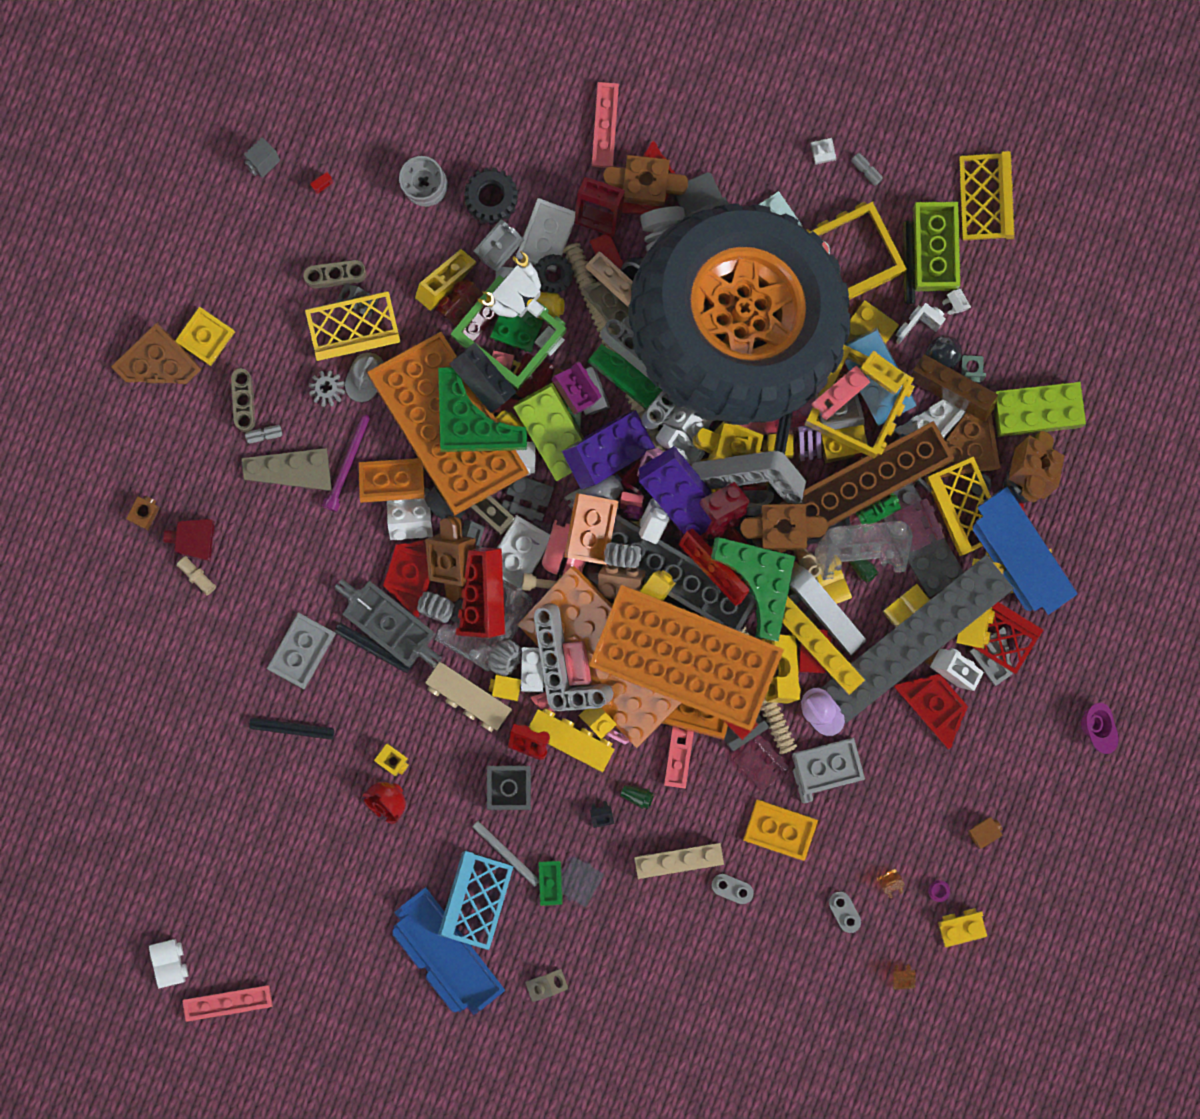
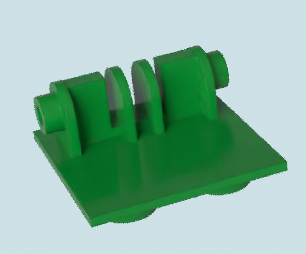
(517, 331)
(879, 510)

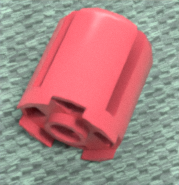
(555, 551)

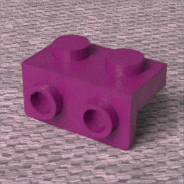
(577, 388)

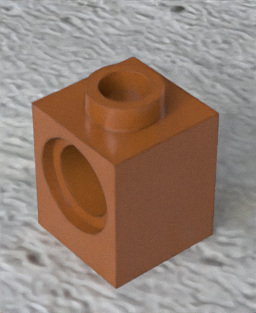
(143, 522)
(985, 832)

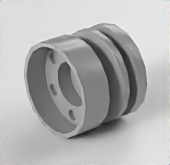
(423, 169)
(659, 221)

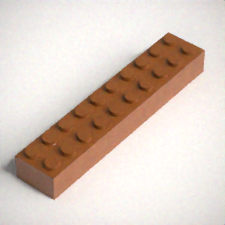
(875, 478)

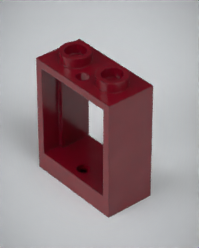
(602, 195)

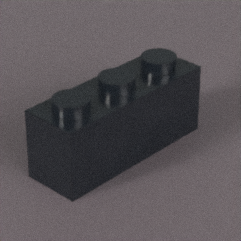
(482, 377)

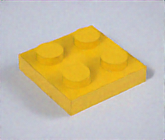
(205, 336)

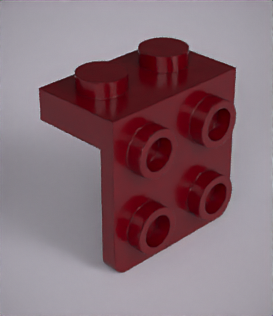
(460, 302)
(724, 509)

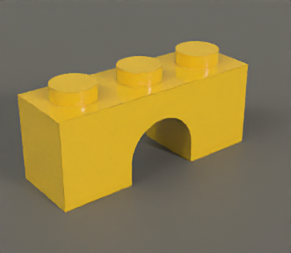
(786, 686)

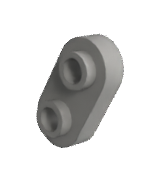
(732, 890)
(844, 912)

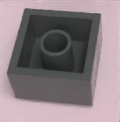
(508, 787)

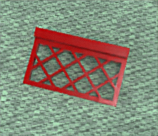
(1018, 623)

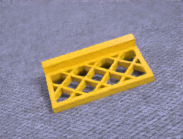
(1005, 191)
(359, 343)
(947, 509)

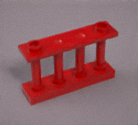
(720, 574)

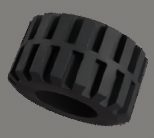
(491, 178)

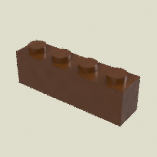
(954, 388)

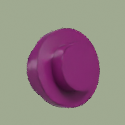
(633, 512)
(939, 891)

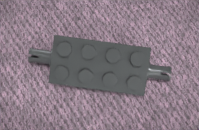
(388, 623)

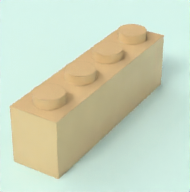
(468, 696)
(679, 861)

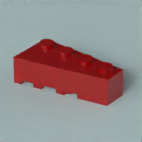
(483, 595)

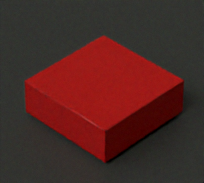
(321, 183)

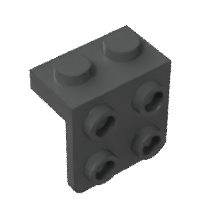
(701, 195)

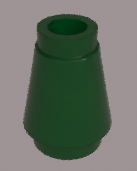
(864, 569)
(638, 796)

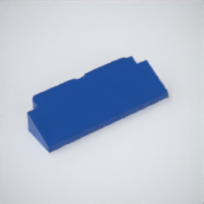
(1017, 544)
(451, 965)

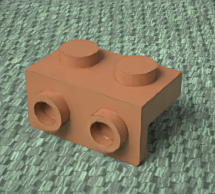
(612, 577)

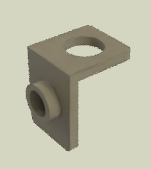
(544, 986)

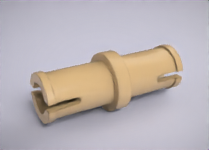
(808, 561)
(196, 575)

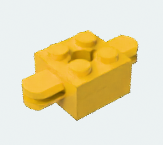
(728, 440)

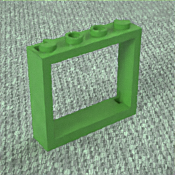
(515, 381)

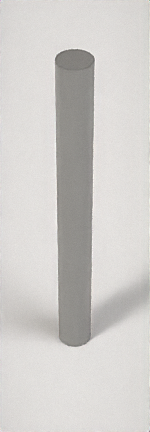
(495, 843)

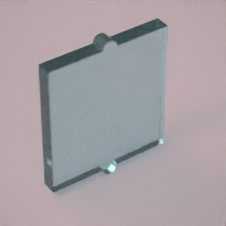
(580, 881)

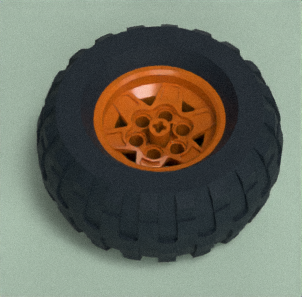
(773, 266)

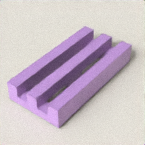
(810, 453)

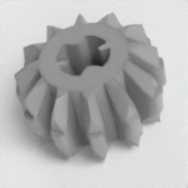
(331, 394)
(622, 555)
(435, 607)
(504, 657)

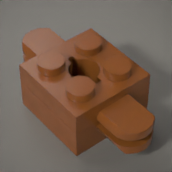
(646, 180)
(1037, 466)
(784, 527)
(448, 556)

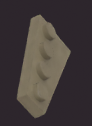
(606, 302)
(298, 469)

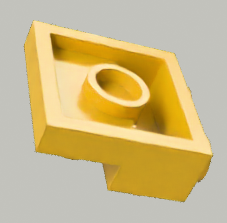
(868, 318)

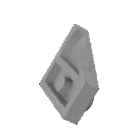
(993, 670)

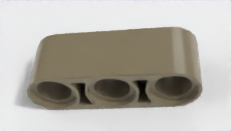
(325, 269)
(243, 390)

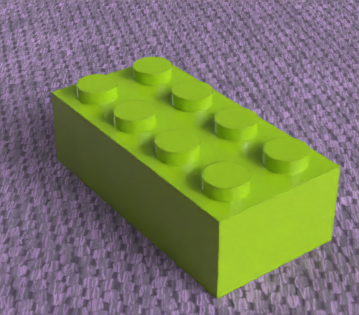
(936, 246)
(1039, 409)
(549, 427)

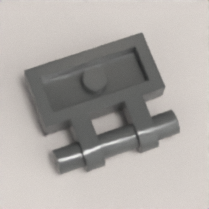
(530, 491)

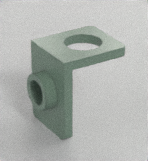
(976, 376)

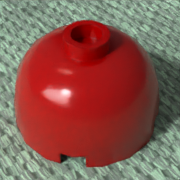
(385, 800)

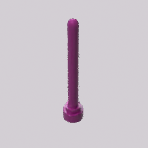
(332, 500)

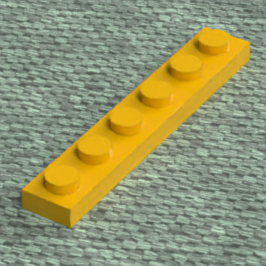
(821, 648)

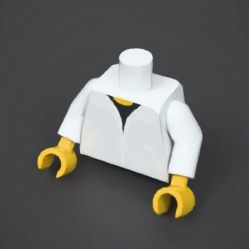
(517, 292)

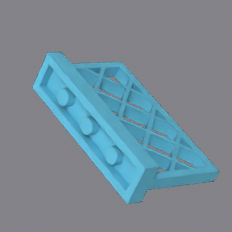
(458, 893)

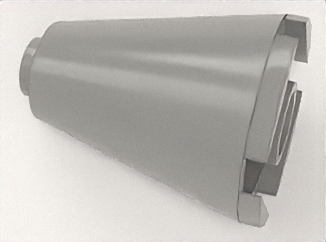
(608, 488)

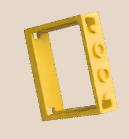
(882, 277)
(888, 426)

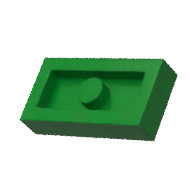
(550, 883)

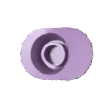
(822, 712)

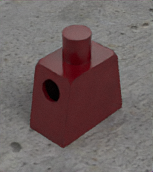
(192, 538)

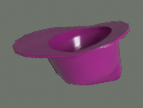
(1101, 728)

